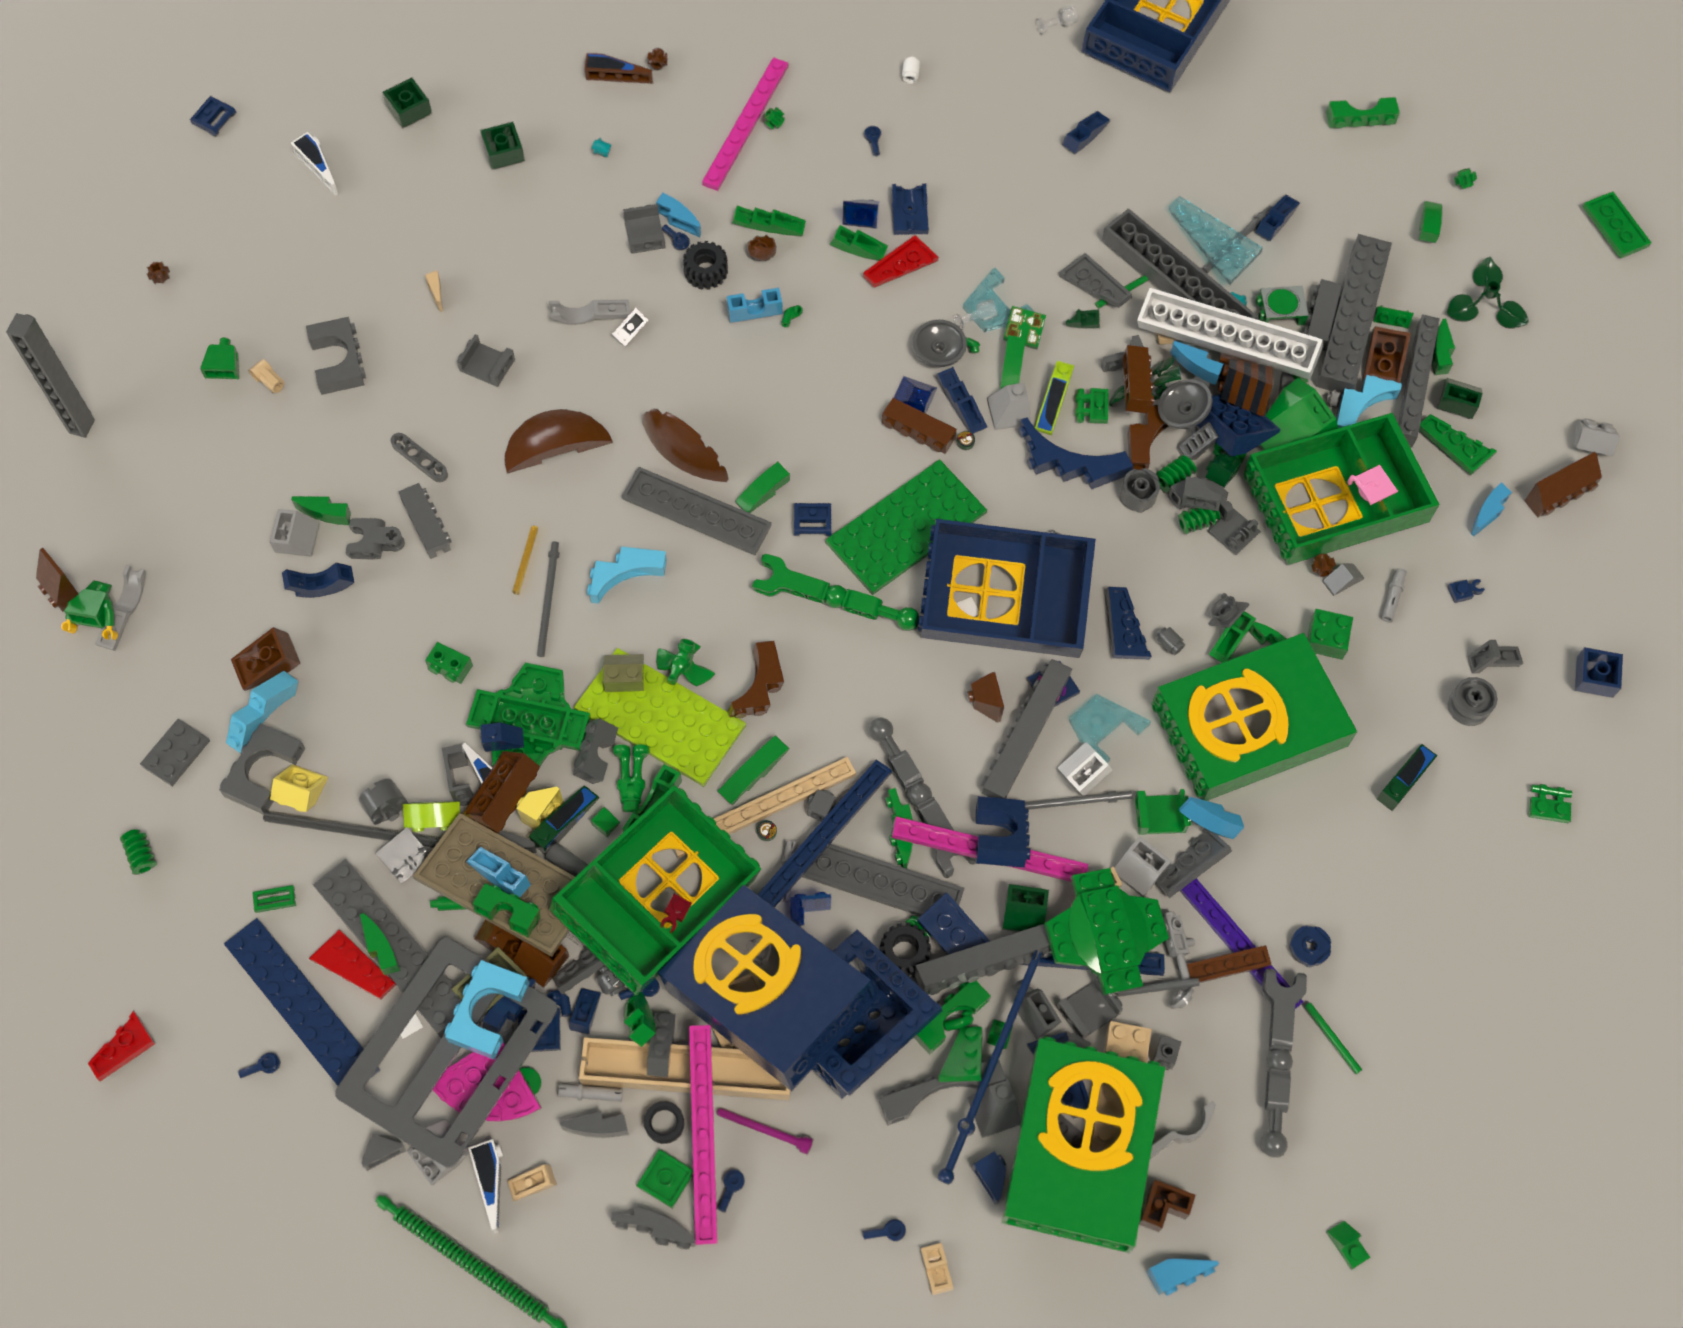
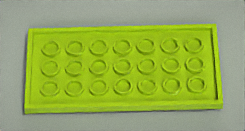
(669, 719)

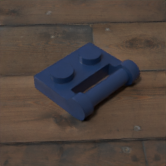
(208, 113)
(812, 514)

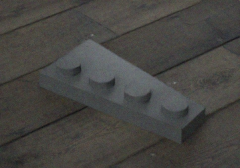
(1094, 279)
(1200, 857)
(577, 971)

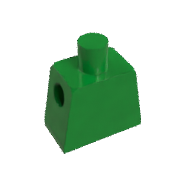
(221, 361)

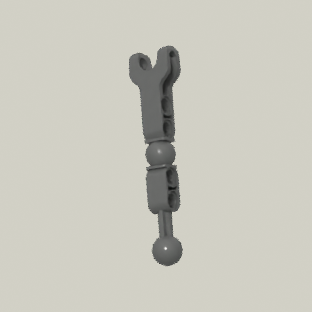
(917, 792)
(1279, 1058)

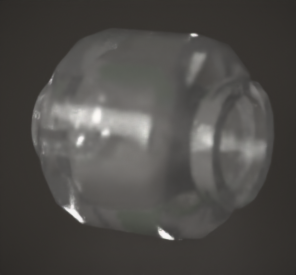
(763, 957)

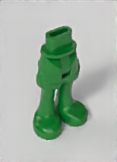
(631, 787)

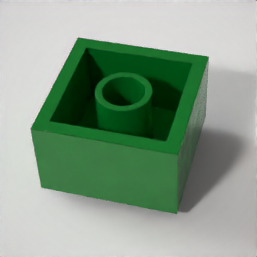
(1330, 633)

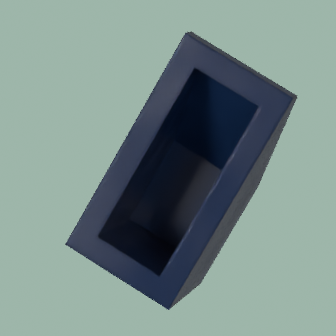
(501, 737)
(991, 1174)

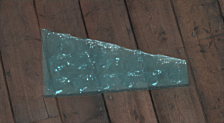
(1221, 244)

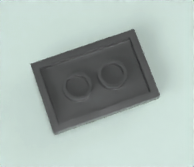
(175, 752)

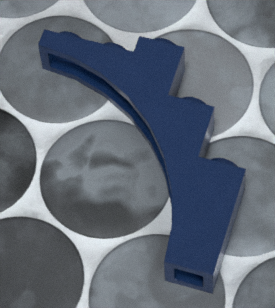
(1069, 465)

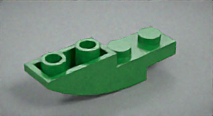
(902, 847)

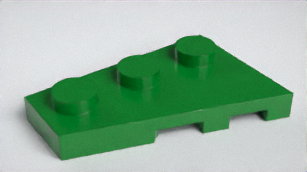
(965, 1057)

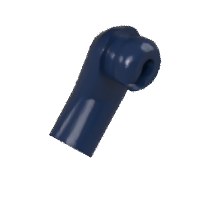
(561, 1000)

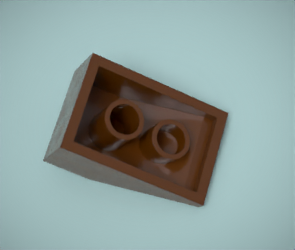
(1387, 354)
(54, 581)
(265, 659)

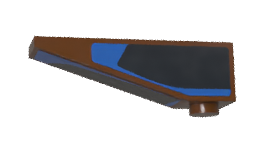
(608, 68)

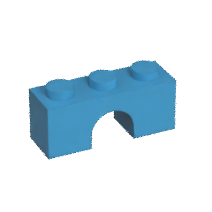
(766, 305)

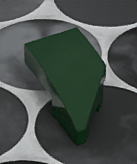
(1085, 319)

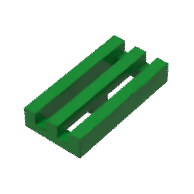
(274, 906)

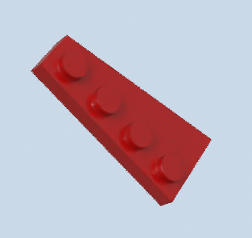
(901, 261)
(350, 963)

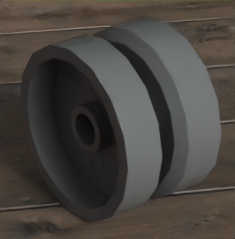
(1472, 701)

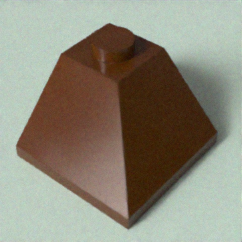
(987, 697)

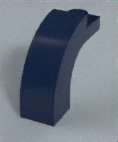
(319, 584)

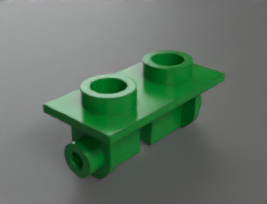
(1393, 317)

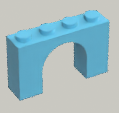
(486, 980)

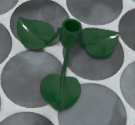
(1489, 275)
(1171, 374)

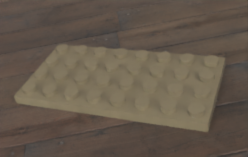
(451, 876)

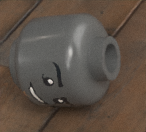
(609, 982)

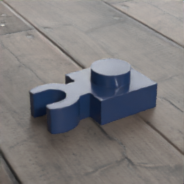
(1464, 591)

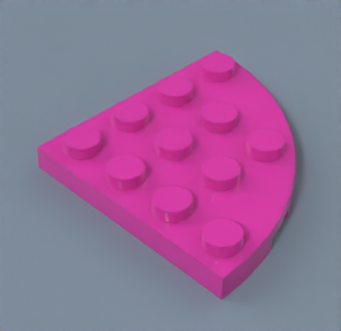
(464, 1077)

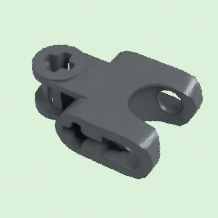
(375, 538)

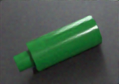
(445, 904)

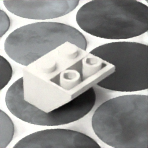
(1085, 768)

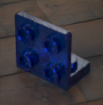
(801, 903)

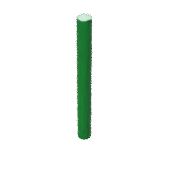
(1129, 287)
(1333, 1038)

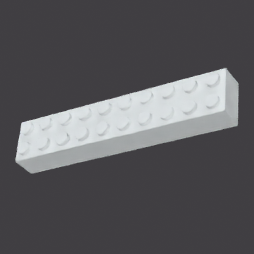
(1230, 333)

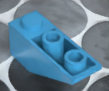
(1174, 1272)

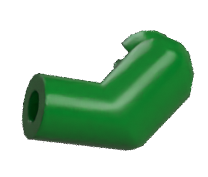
(791, 313)

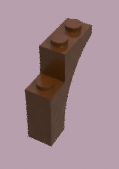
(1142, 436)
(767, 679)

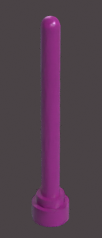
(803, 1143)

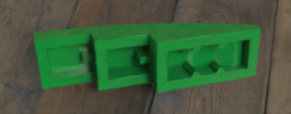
(774, 222)
(753, 769)

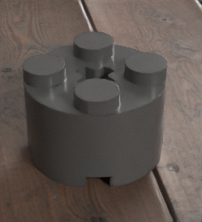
(1140, 489)
(382, 801)

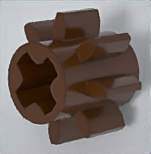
(657, 58)
(158, 272)
(1323, 565)

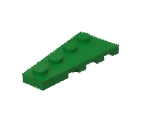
(1456, 444)

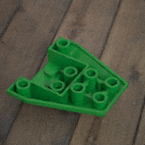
(1298, 414)

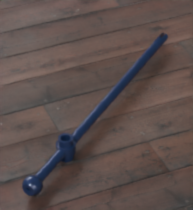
(946, 1175)

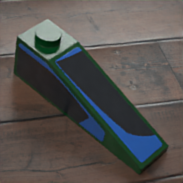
(1406, 777)
(563, 819)

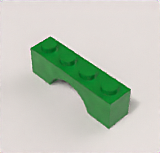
(1342, 114)
(662, 783)
(969, 998)

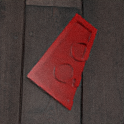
(123, 1047)

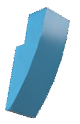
(678, 215)
(1196, 362)
(1491, 508)
(1212, 817)
(499, 872)

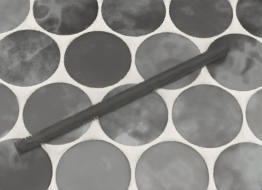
(341, 828)

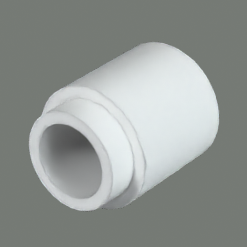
(911, 70)

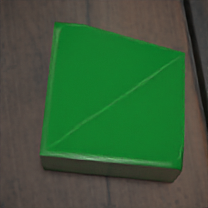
(605, 822)

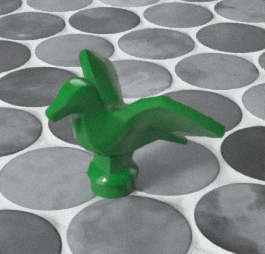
(683, 664)

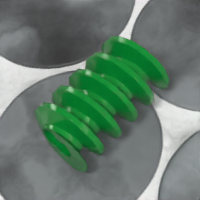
(1175, 472)
(1197, 517)
(137, 851)

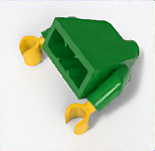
(91, 609)

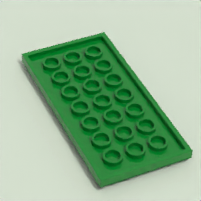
(898, 528)

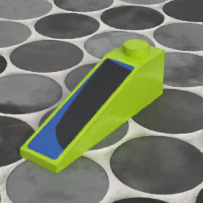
(1054, 397)

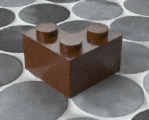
(1163, 1200)

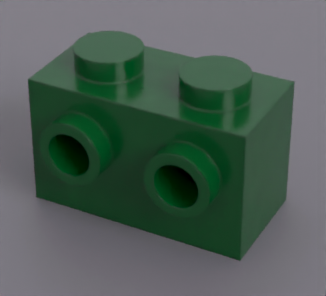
(1223, 468)

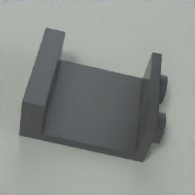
(644, 228)
(485, 362)
(454, 758)
(1089, 1009)

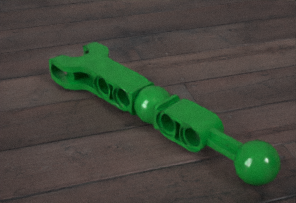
(835, 596)

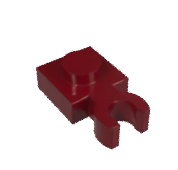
(676, 910)

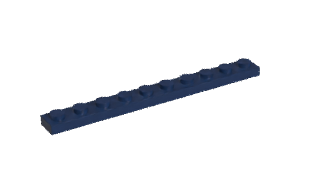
(825, 833)

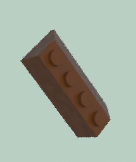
(1565, 485)
(502, 790)

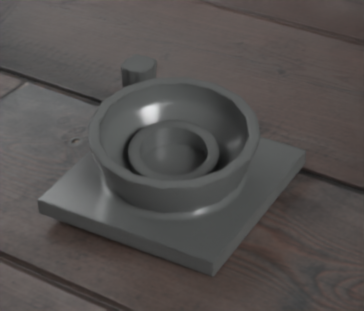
(1226, 611)

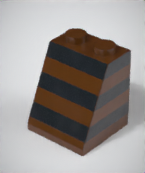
(1247, 385)

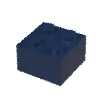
(1599, 672)

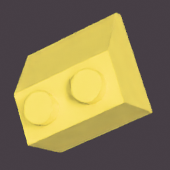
(297, 788)
(539, 805)

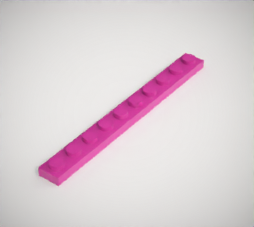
(745, 124)
(966, 845)
(703, 1135)

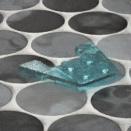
(985, 292)
(1100, 718)

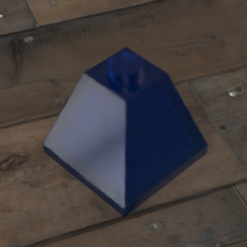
(861, 213)
(915, 393)

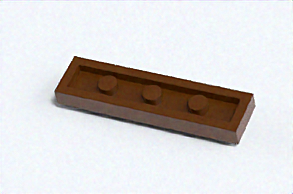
(1230, 964)

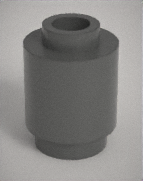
(1170, 640)

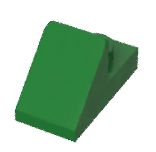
(1348, 1244)

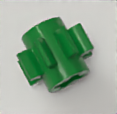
(774, 118)
(1465, 178)

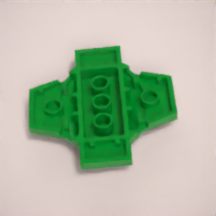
(536, 705)
(1106, 931)

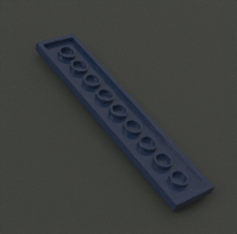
(295, 1000)

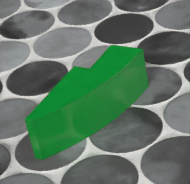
(1430, 222)
(858, 243)
(1443, 350)
(1013, 360)
(763, 488)
(323, 509)
(1232, 638)
(379, 946)
(639, 1019)

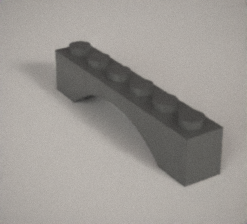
(900, 1104)

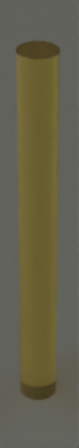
(525, 560)

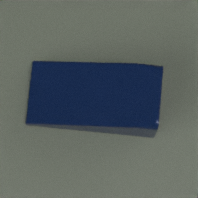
(584, 1011)

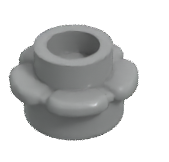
(1334, 398)

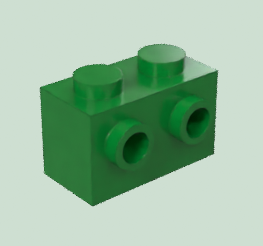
(449, 663)

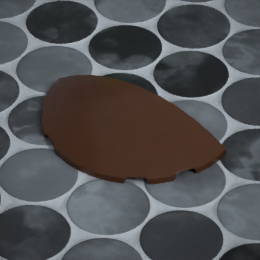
(551, 435)
(683, 446)

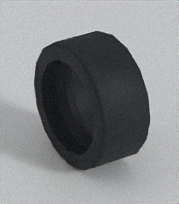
(675, 1134)

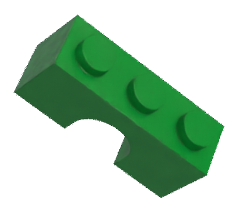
(493, 900)

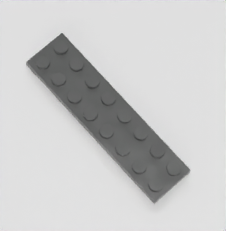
(697, 510)
(879, 880)

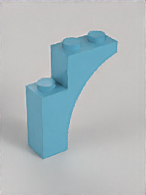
(1372, 391)
(629, 564)
(262, 703)

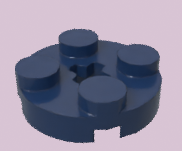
(1302, 953)

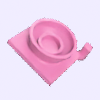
(1373, 485)

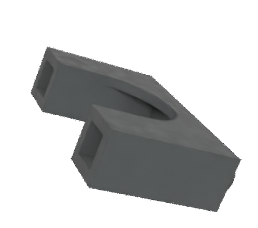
(347, 373)
(263, 743)

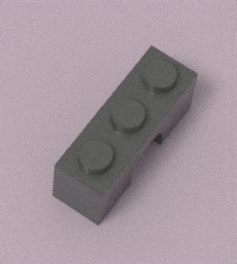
(589, 765)
(660, 1045)

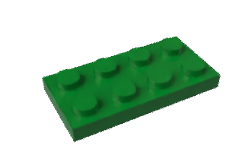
(1616, 224)

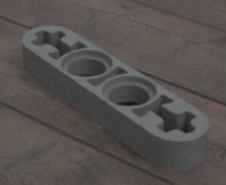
(419, 457)

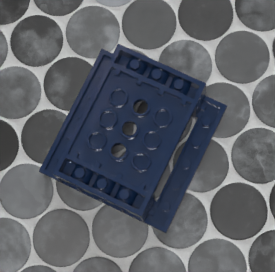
(903, 1014)

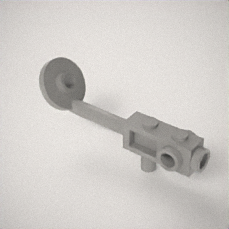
(1178, 947)

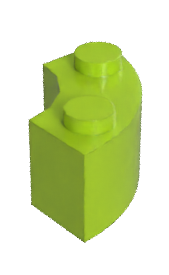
(430, 815)

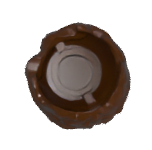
(762, 248)

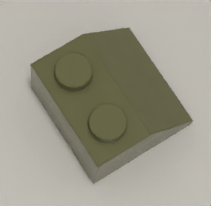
(623, 673)

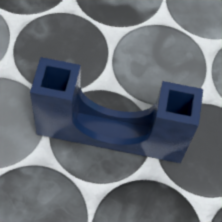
(1006, 850)

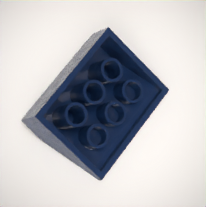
(1238, 428)

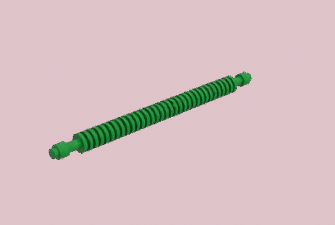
(469, 1263)

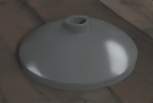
(943, 336)
(1183, 396)

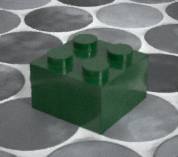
(407, 102)
(502, 145)

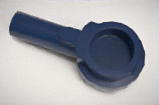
(873, 134)
(680, 240)
(650, 991)
(267, 1063)
(733, 1182)
(894, 1230)

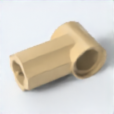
(264, 373)

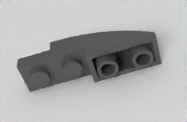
(662, 1228)

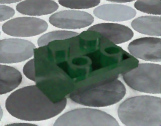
(1460, 398)
(1024, 907)

